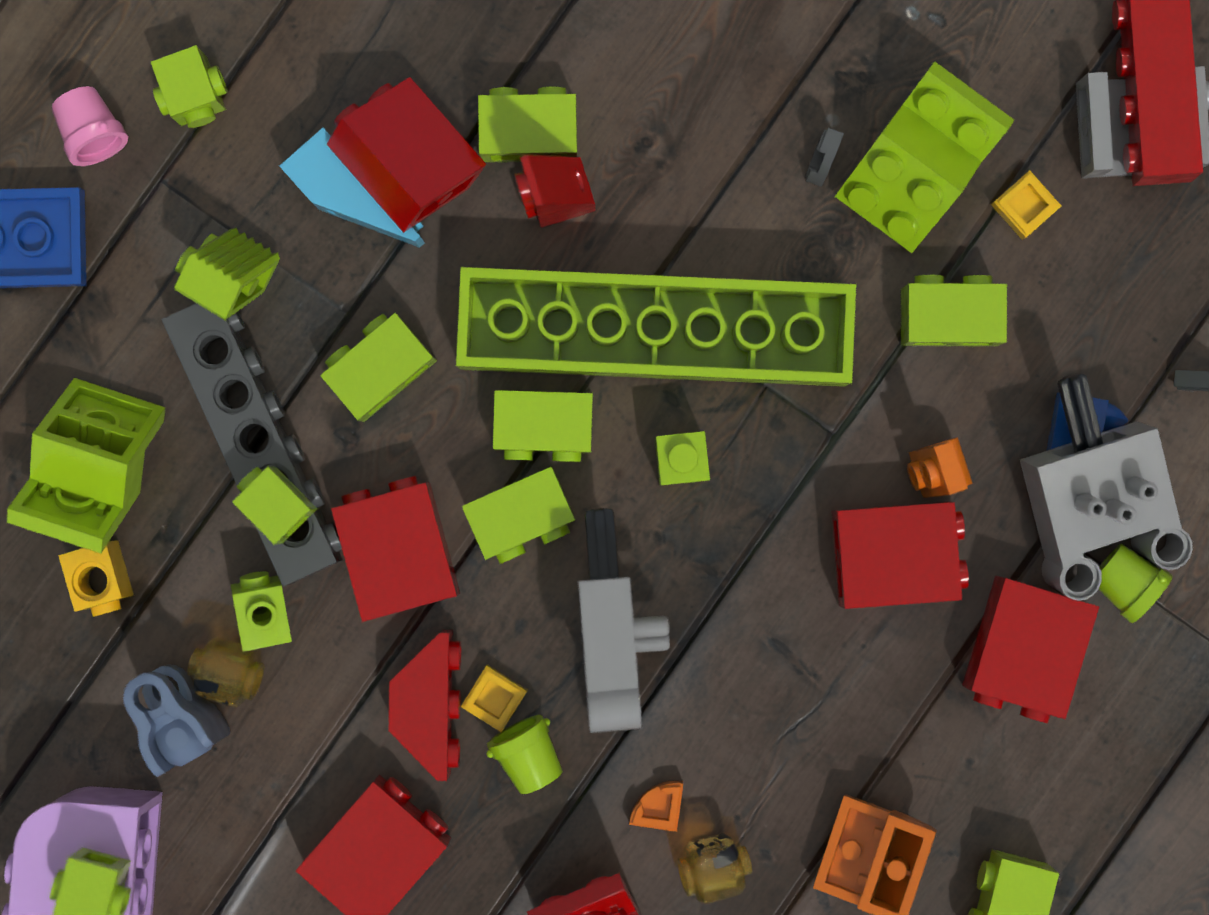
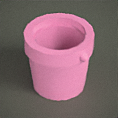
(87, 127)

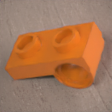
(939, 469)

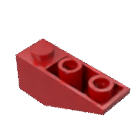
(554, 188)

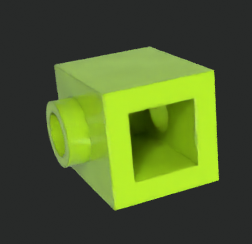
(189, 87)
(263, 626)
(91, 885)

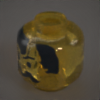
(225, 672)
(714, 869)

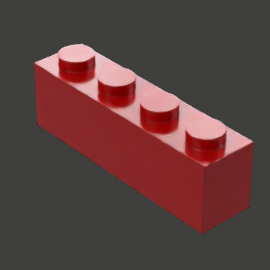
(1159, 91)

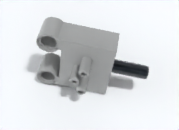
(1101, 494)
(612, 633)

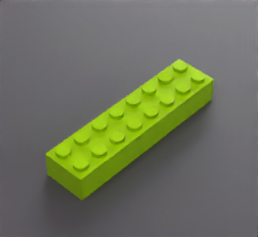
(656, 326)

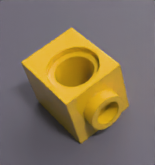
(77, 568)

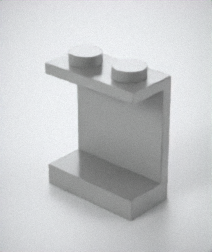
(1100, 127)

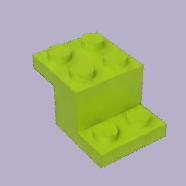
(924, 157)
(86, 465)

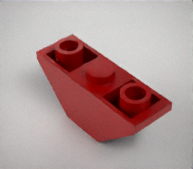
(426, 704)

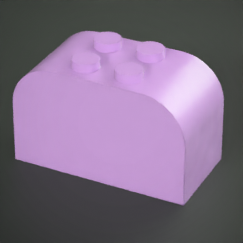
(93, 818)

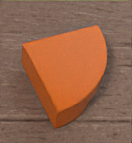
(658, 807)

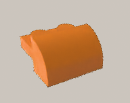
(875, 857)

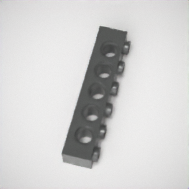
(191, 334)

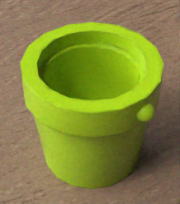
(1132, 582)
(526, 754)

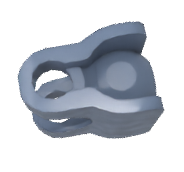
(177, 723)

